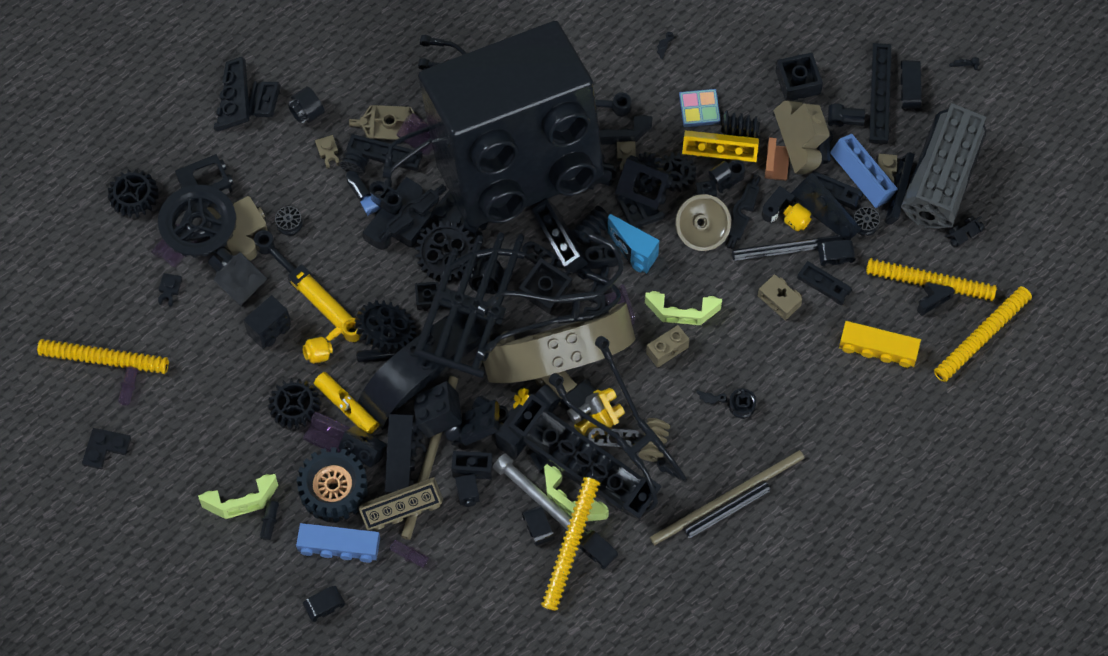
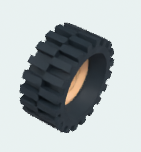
(326, 465)

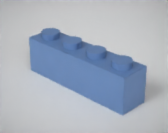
(863, 170)
(338, 542)

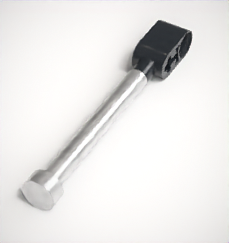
(591, 543)

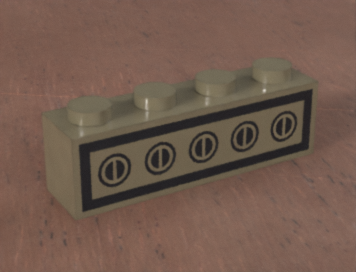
(401, 504)

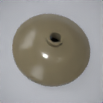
(715, 222)

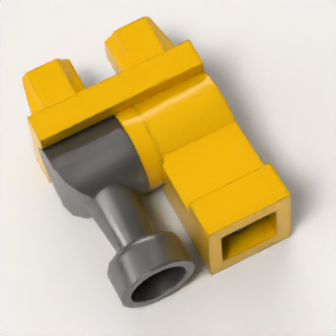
(600, 409)

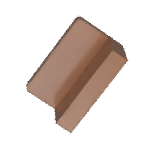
(776, 161)

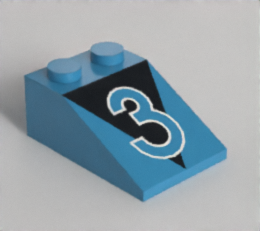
(637, 246)

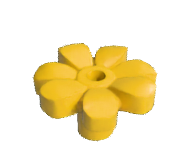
(521, 397)

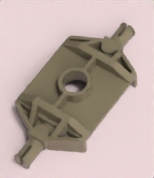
(374, 121)

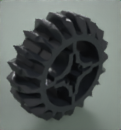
(121, 202)
(304, 391)

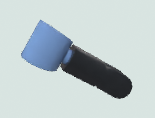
(361, 192)

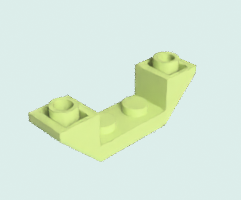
(655, 302)
(553, 479)
(234, 507)

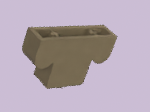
(802, 132)
(248, 223)

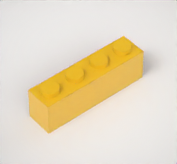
(720, 146)
(880, 344)

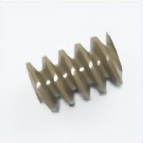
(650, 451)

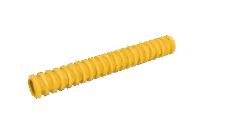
(921, 277)
(983, 333)
(102, 356)
(570, 543)

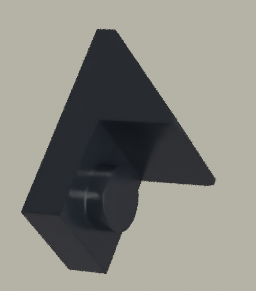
(936, 296)

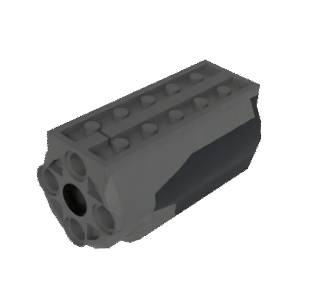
(945, 167)

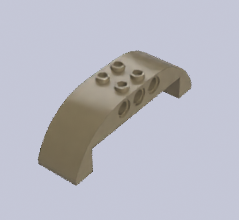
(559, 348)

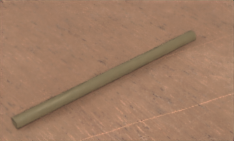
(426, 469)
(727, 497)

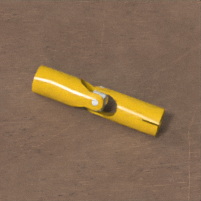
(336, 393)

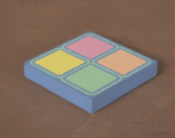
(699, 108)

